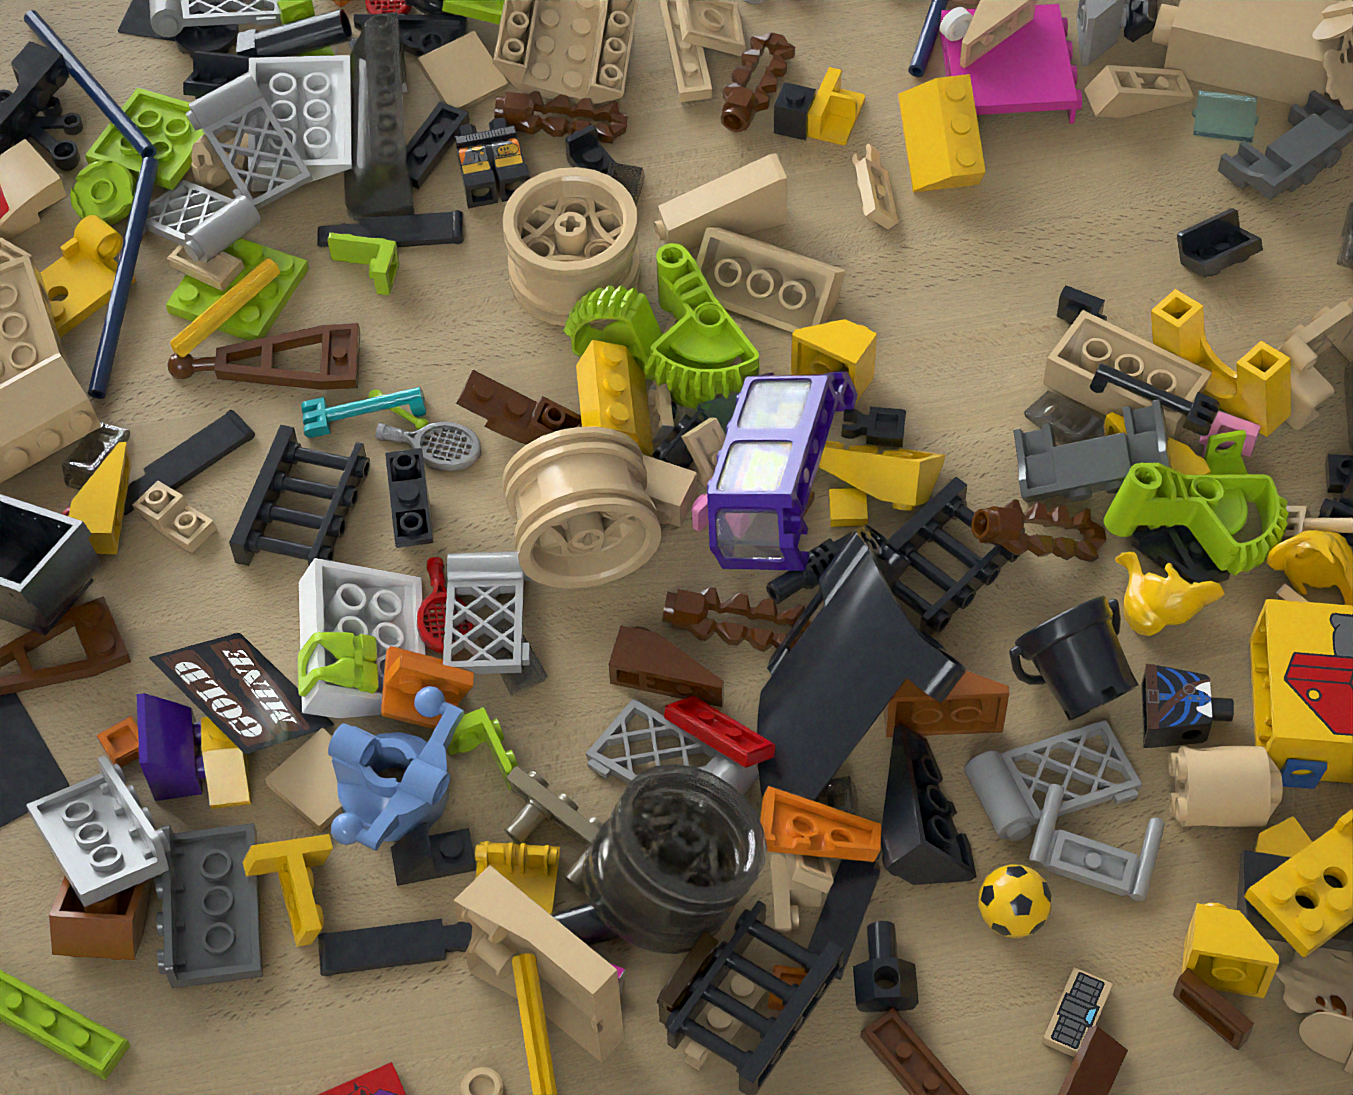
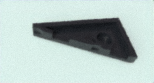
(424, 32)

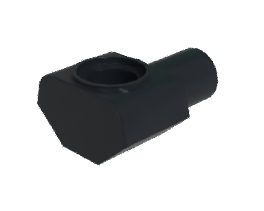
(884, 965)

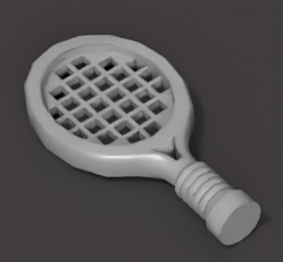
(418, 437)

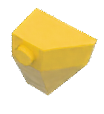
(894, 476)

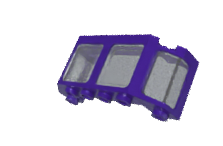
(771, 468)

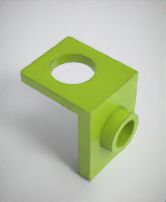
(1227, 460)

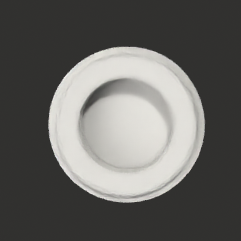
(955, 24)

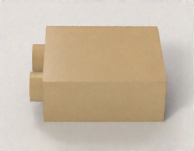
(1248, 45)

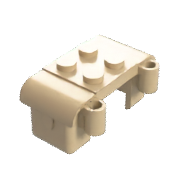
(1303, 347)

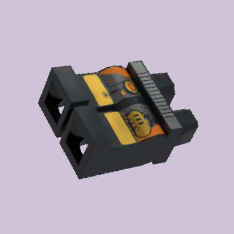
(486, 153)

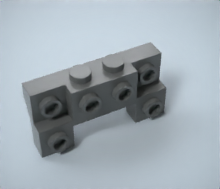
(1297, 155)
(1090, 464)

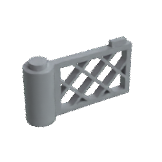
(171, 16)
(235, 104)
(209, 232)
(485, 577)
(720, 765)
(1011, 804)

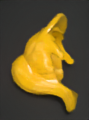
(1315, 560)
(1160, 601)

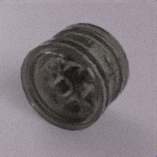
(673, 858)

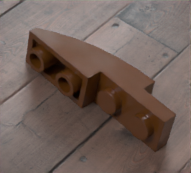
(513, 413)

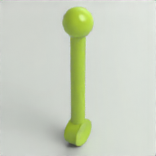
(419, 423)

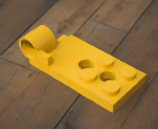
(83, 273)
(1303, 876)

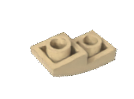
(173, 517)

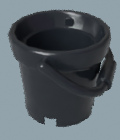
(1077, 657)

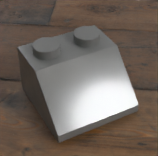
(1098, 26)

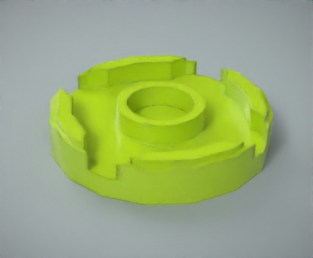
(103, 191)

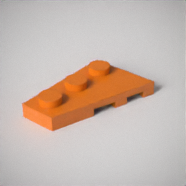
(815, 829)

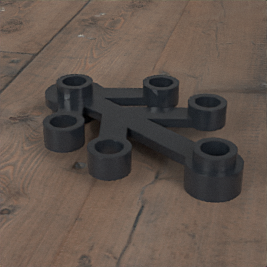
(63, 152)

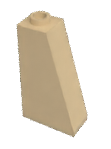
(738, 201)

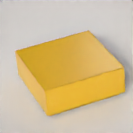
(848, 507)

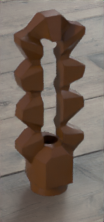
(740, 101)
(520, 108)
(1005, 523)
(690, 609)

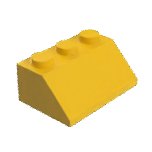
(942, 134)
(614, 393)

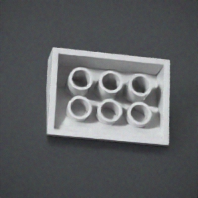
(313, 109)
(356, 602)

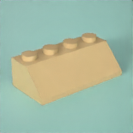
(768, 280)
(1094, 341)
(41, 415)

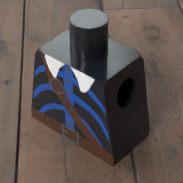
(1179, 707)

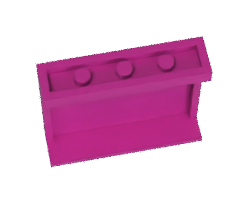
(1025, 70)

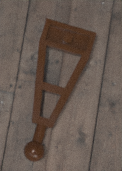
(337, 368)
(97, 636)

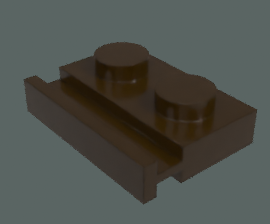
(677, 989)

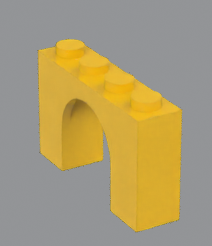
(1262, 377)

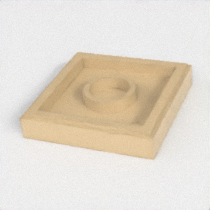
(712, 24)
(462, 72)
(309, 781)

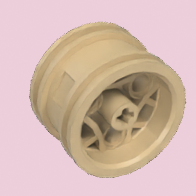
(568, 238)
(581, 507)

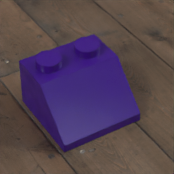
(169, 748)

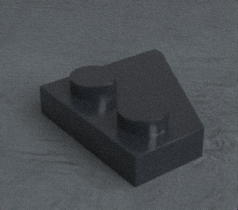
(1181, 549)

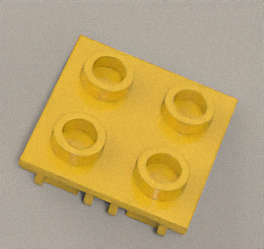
(526, 866)

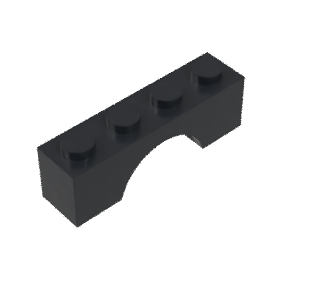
(39, 77)

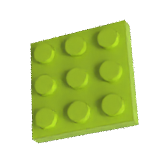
(166, 127)
(258, 314)

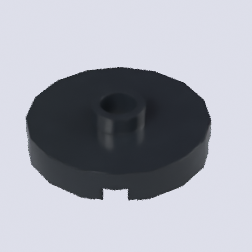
(207, 38)

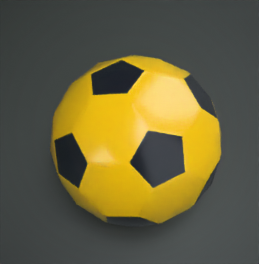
(1015, 901)

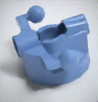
(381, 807)

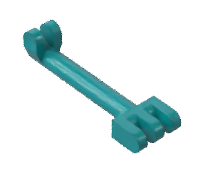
(318, 416)

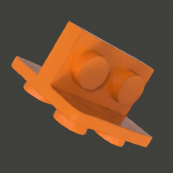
(410, 672)

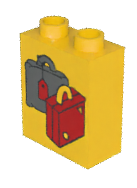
(1304, 685)

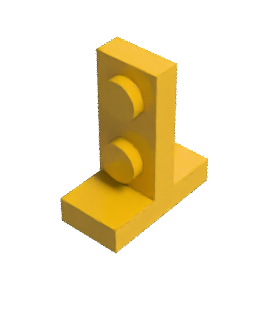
(293, 863)

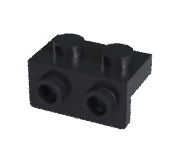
(213, 71)
(1216, 244)

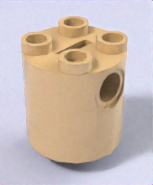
(1224, 786)

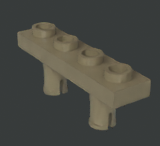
(546, 806)

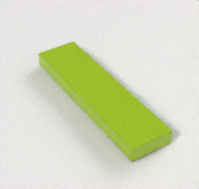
(59, 1027)

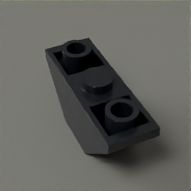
(409, 498)

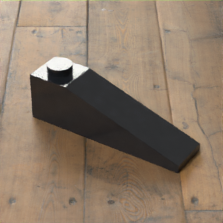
(917, 818)

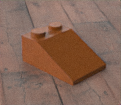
(971, 708)
(103, 928)

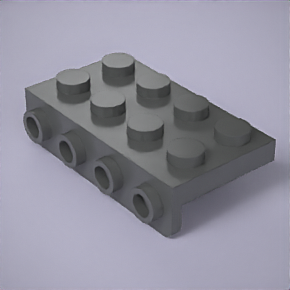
(209, 908)

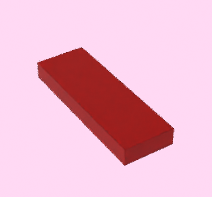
(719, 731)

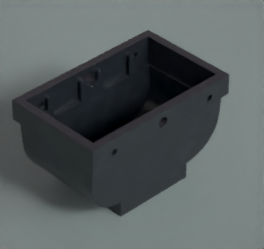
(42, 564)

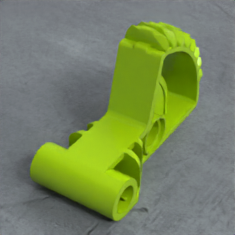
(634, 328)
(701, 335)
(1206, 504)

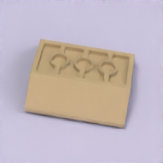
(566, 47)

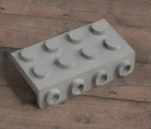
(101, 834)

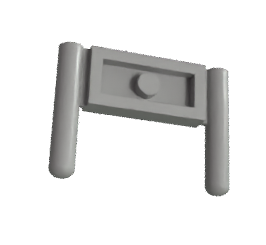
(1092, 860)

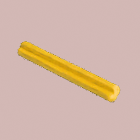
(224, 307)
(534, 1024)

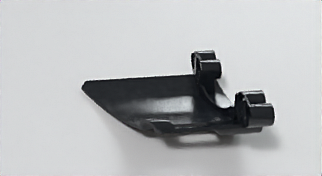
(844, 667)

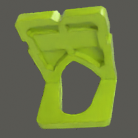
(354, 662)

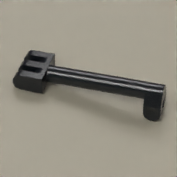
(1199, 412)

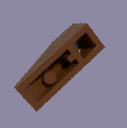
(657, 666)

